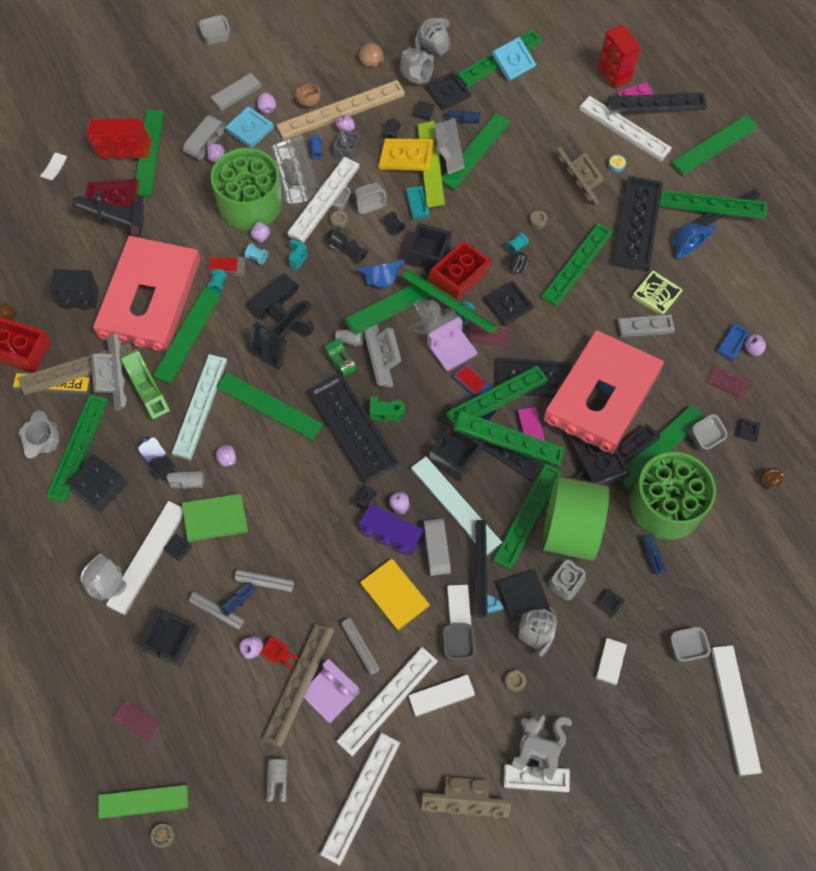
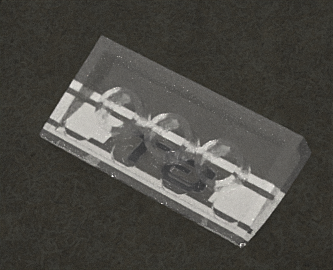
(295, 170)

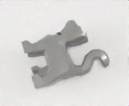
(539, 748)

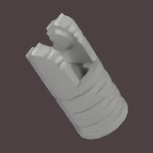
(186, 480)
(277, 775)

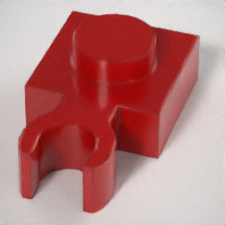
(277, 651)

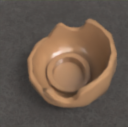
(371, 55)
(308, 95)

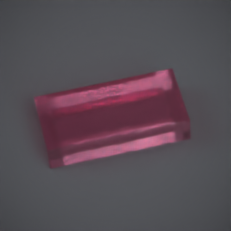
(480, 335)
(729, 382)
(136, 721)

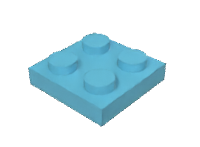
(514, 59)
(249, 127)

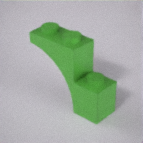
(144, 384)

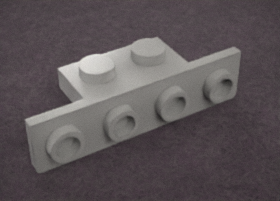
(449, 145)
(383, 353)
(108, 373)

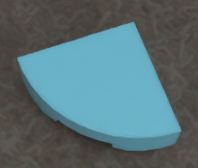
(493, 604)

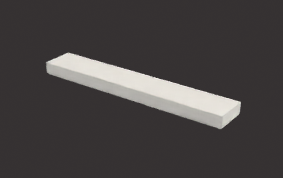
(625, 128)
(323, 200)
(147, 557)
(386, 702)
(736, 711)
(360, 799)

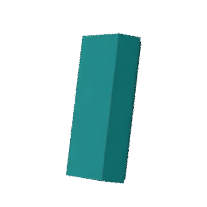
(417, 203)

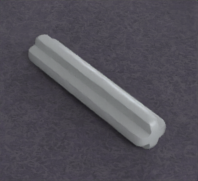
(264, 580)
(214, 609)
(360, 646)

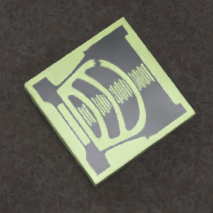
(657, 293)

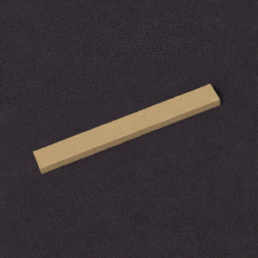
(345, 107)

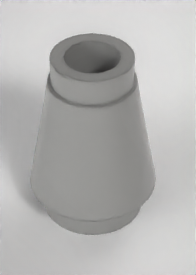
(349, 337)

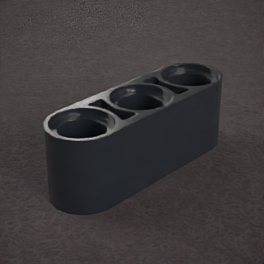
(276, 292)

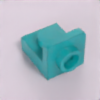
(298, 254)

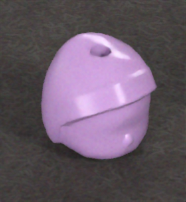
(266, 103)
(345, 122)
(215, 151)
(260, 232)
(755, 345)
(226, 456)
(399, 502)
(251, 647)

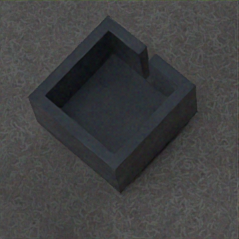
(428, 246)
(74, 289)
(458, 453)
(97, 483)
(169, 637)

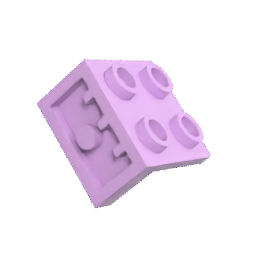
(451, 344)
(331, 692)

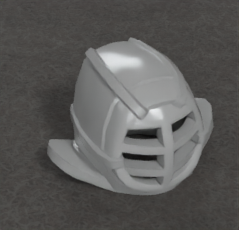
(439, 41)
(416, 62)
(39, 435)
(102, 578)
(538, 628)

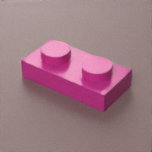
(640, 89)

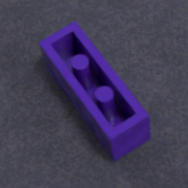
(390, 530)

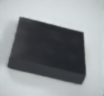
(447, 90)
(508, 303)
(522, 594)

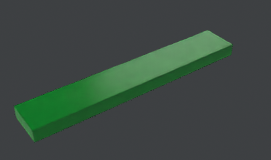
(489, 65)
(714, 145)
(477, 150)
(147, 166)
(713, 204)
(576, 265)
(450, 301)
(385, 308)
(187, 336)
(501, 394)
(269, 406)
(508, 438)
(668, 440)
(77, 447)
(526, 518)

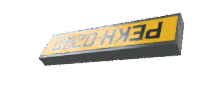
(76, 387)

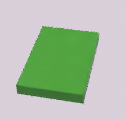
(214, 517)

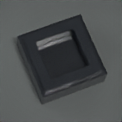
(424, 110)
(748, 430)
(178, 548)
(610, 603)

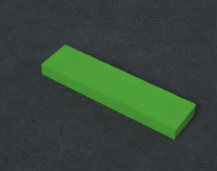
(143, 801)

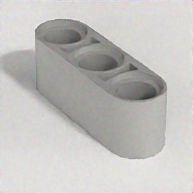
(206, 134)
(436, 547)

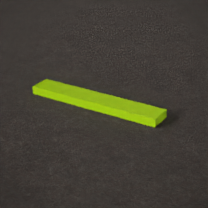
(433, 177)

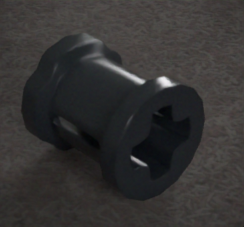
(392, 127)
(394, 223)
(356, 251)
(365, 491)

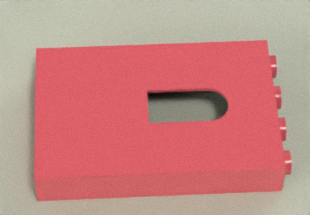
(154, 265)
(616, 364)

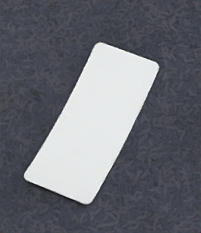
(54, 166)

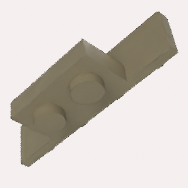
(585, 171)
(466, 797)

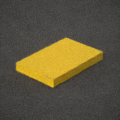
(406, 154)
(394, 594)

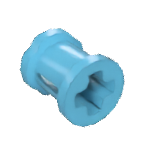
(256, 254)

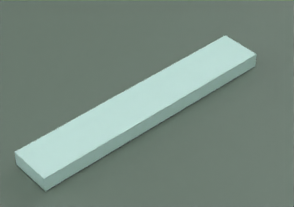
(199, 407)
(452, 501)

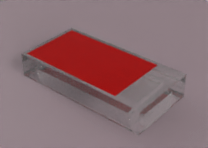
(230, 265)

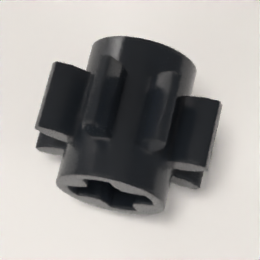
(336, 238)
(518, 262)
(162, 467)

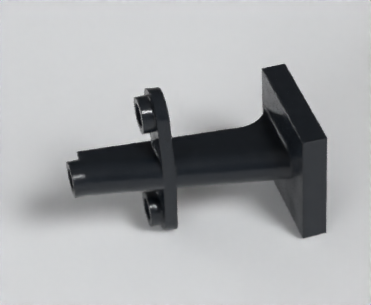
(128, 217)
(270, 344)

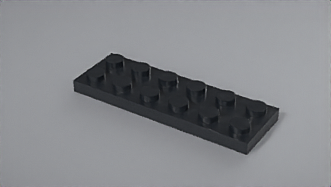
(638, 223)
(353, 428)

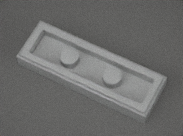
(235, 92)
(645, 325)

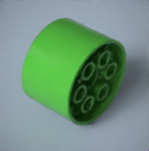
(230, 189)
(684, 472)
(575, 518)

